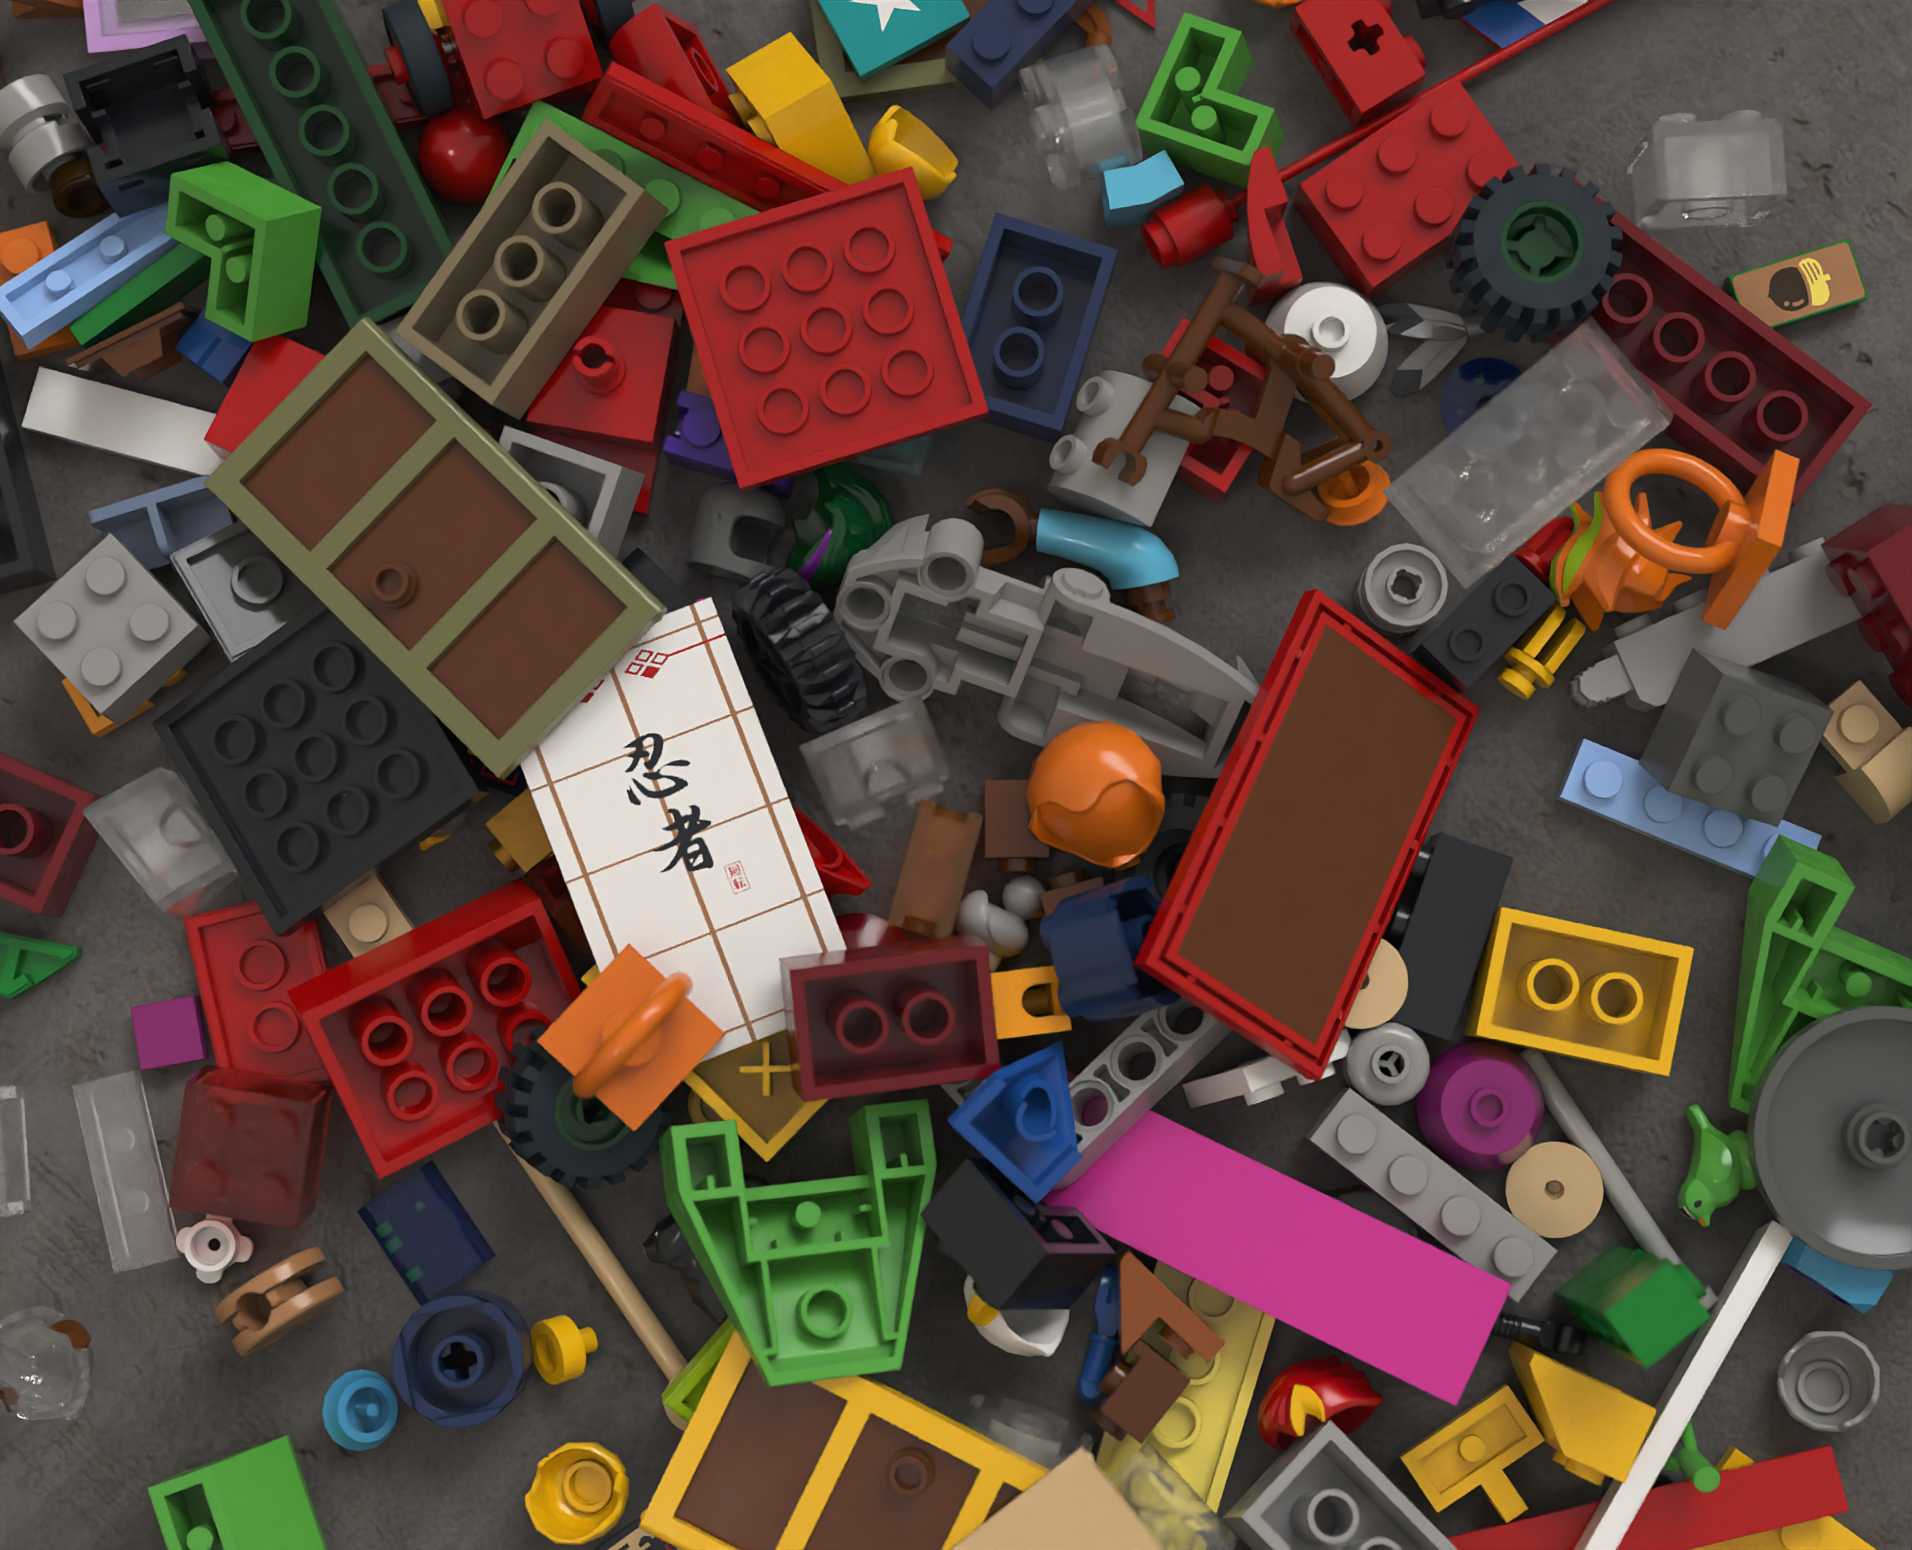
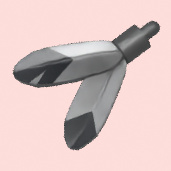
(1444, 339)

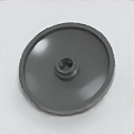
(1837, 1136)

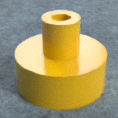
(561, 1348)

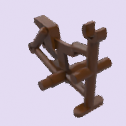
(1290, 366)

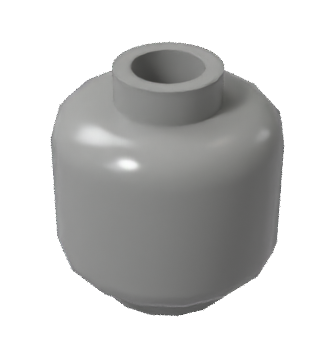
(1363, 1064)

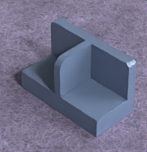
(164, 521)

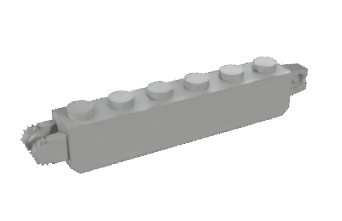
(1777, 616)

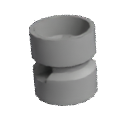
(38, 131)
(1401, 590)

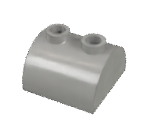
(1089, 489)

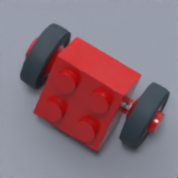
(502, 48)

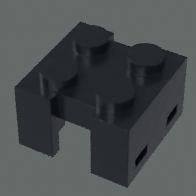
(151, 120)

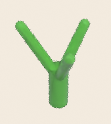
(1693, 1463)

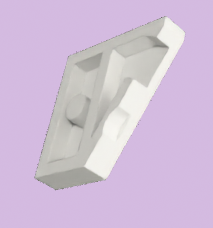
(1255, 1079)

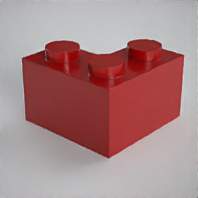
(1231, 385)

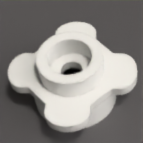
(209, 1263)

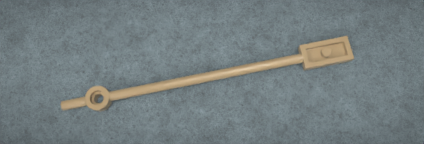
(373, 917)

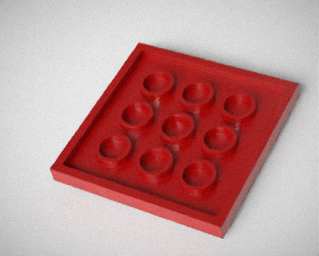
(826, 329)

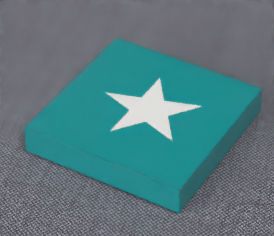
(887, 31)

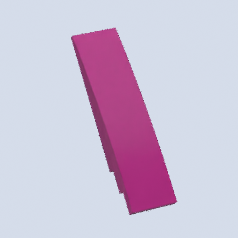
(1289, 1251)

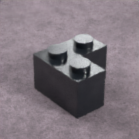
(1012, 1246)

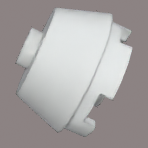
(1340, 325)

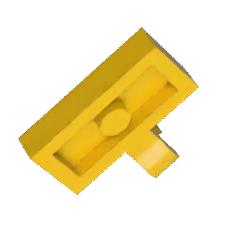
(1473, 1453)

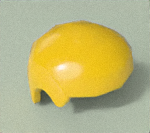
(905, 141)
(578, 1493)

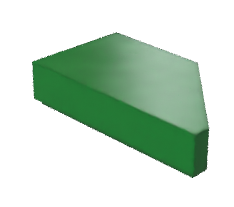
(30, 961)

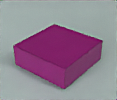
(169, 1033)

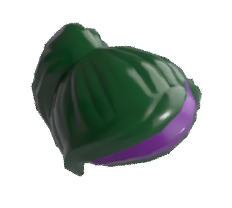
(843, 521)

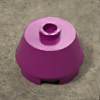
(1480, 1106)

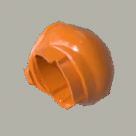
(1097, 794)

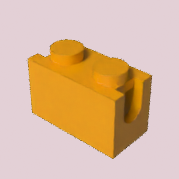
(1015, 1004)

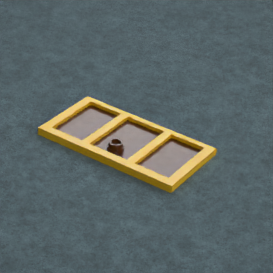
(826, 1468)

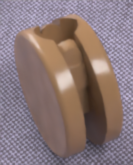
(278, 1301)

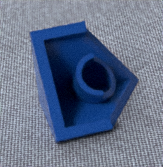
(1024, 1121)

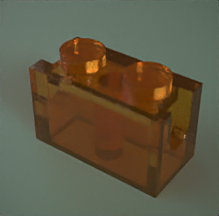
(935, 870)

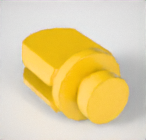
(1540, 671)

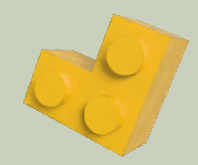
(798, 110)

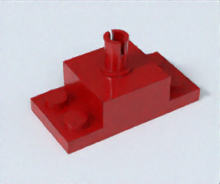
(617, 383)

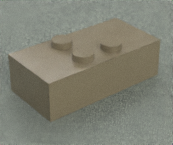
(532, 270)

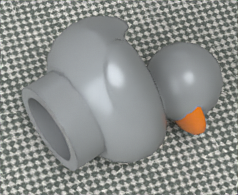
(1000, 927)

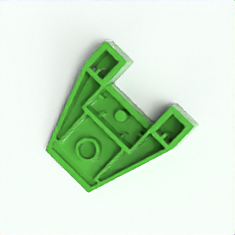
(1801, 963)
(816, 1267)

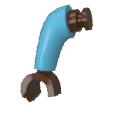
(1117, 549)

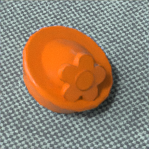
(1355, 494)

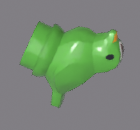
(1715, 1170)

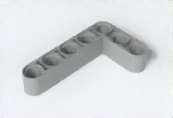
(1110, 1078)

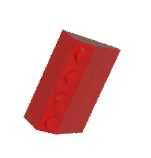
(432, 1018)

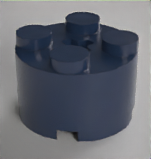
(1095, 950)
(444, 1389)

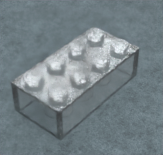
(1529, 452)

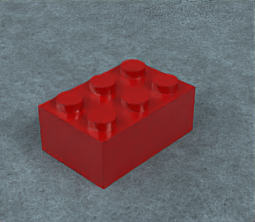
(1403, 189)

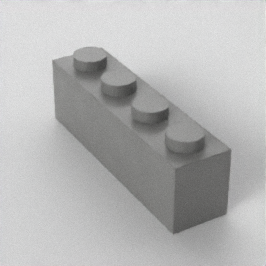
(1428, 1191)

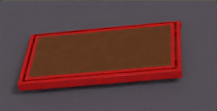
(1309, 836)

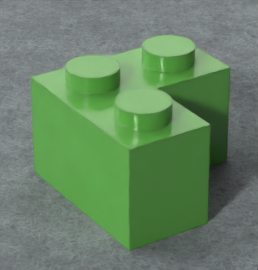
(1197, 107)
(257, 242)

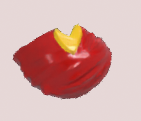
(1315, 1393)

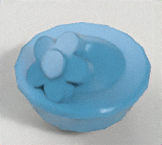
(360, 1410)

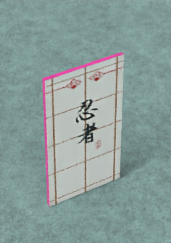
(683, 827)

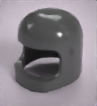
(734, 531)

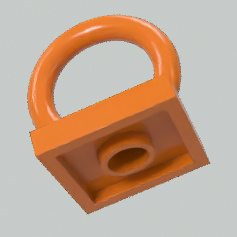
(1741, 539)
(631, 1037)

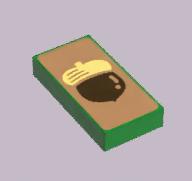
(1800, 285)

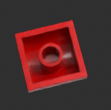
(674, 57)

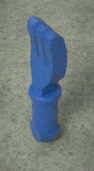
(1102, 1342)

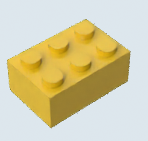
(1580, 992)

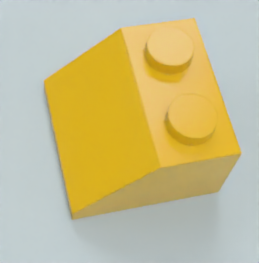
(1584, 1419)

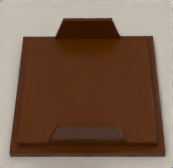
(141, 348)

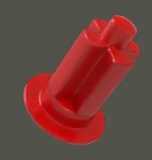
(1543, 545)

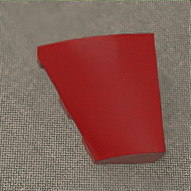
(1267, 236)

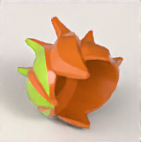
(1605, 572)

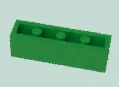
(1635, 1303)

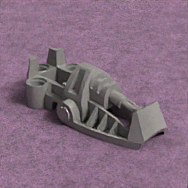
(1045, 647)

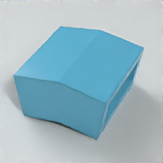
(1137, 190)

